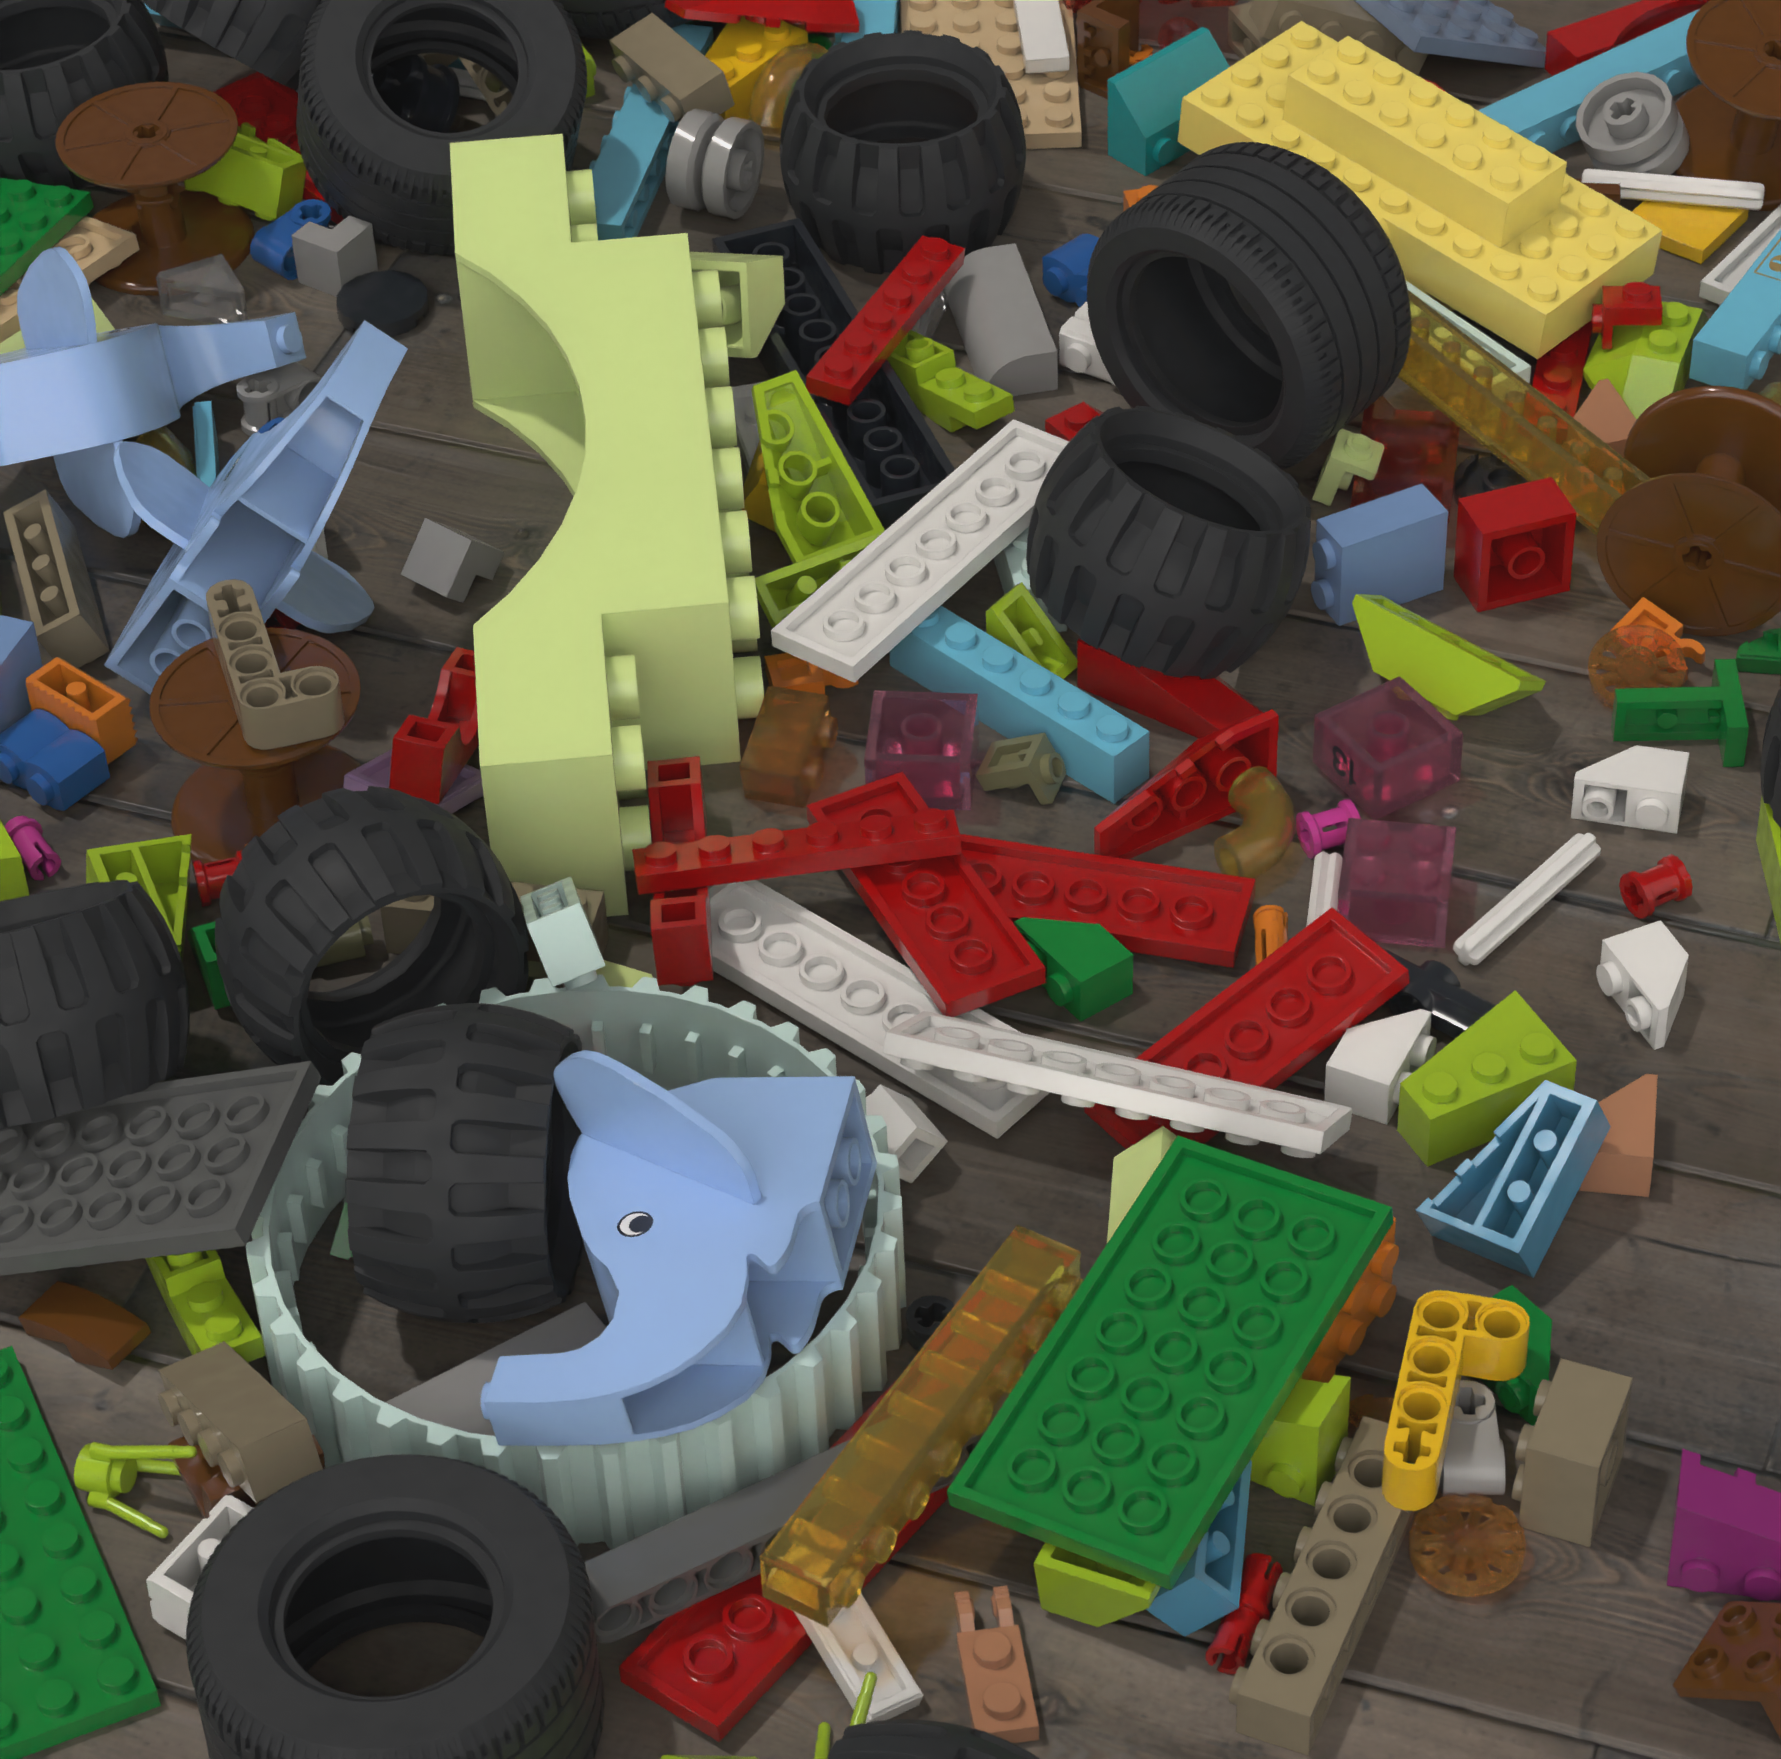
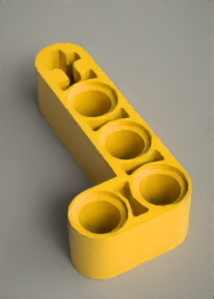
(1446, 1339)

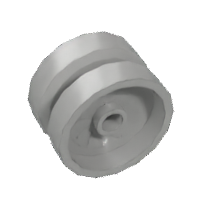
(1633, 125)
(714, 163)

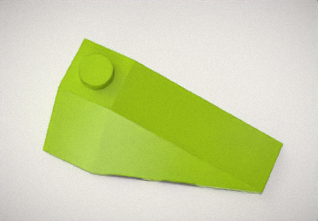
(807, 476)

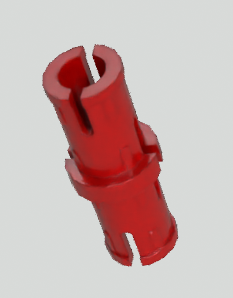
(1238, 1627)

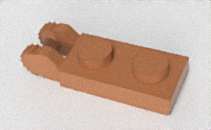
(995, 1671)

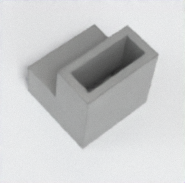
(334, 256)
(449, 560)

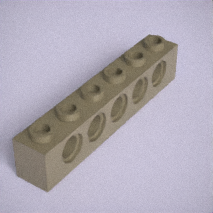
(1323, 1601)

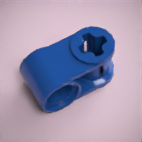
(273, 242)

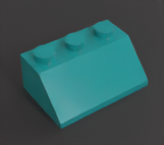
(1148, 100)

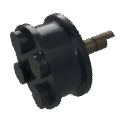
(422, 94)

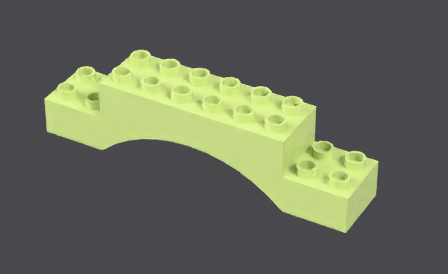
(635, 608)

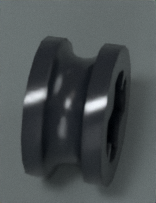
(923, 1314)

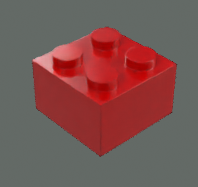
(1514, 544)

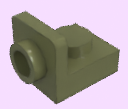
(1021, 762)

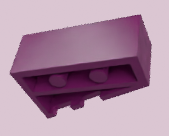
(1725, 1533)

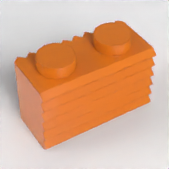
(84, 705)

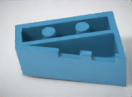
(1522, 1182)

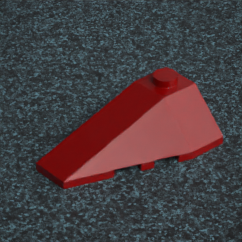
(816, 15)
(1182, 703)
(1189, 789)

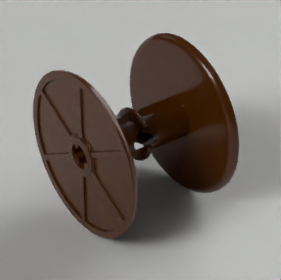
(1738, 105)
(150, 143)
(1709, 519)
(240, 786)

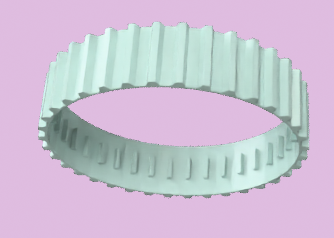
(616, 1487)

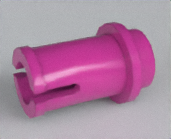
(32, 847)

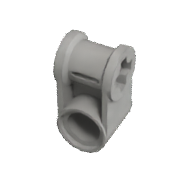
(274, 394)
(1474, 1451)

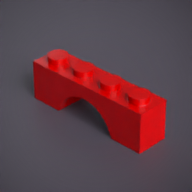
(436, 748)

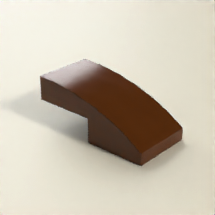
(87, 1323)

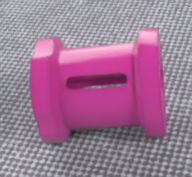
(1310, 827)

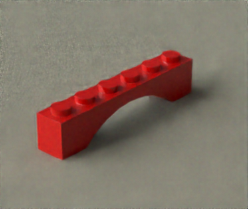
(1603, 32)
(682, 916)

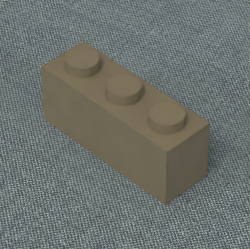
(669, 70)

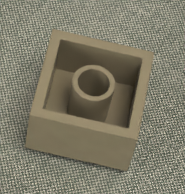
(1572, 1451)

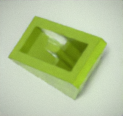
(1025, 628)

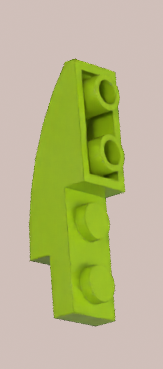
(943, 390)
(205, 1303)

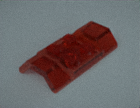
(1416, 451)

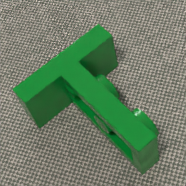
(1687, 713)

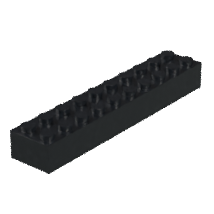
(882, 428)

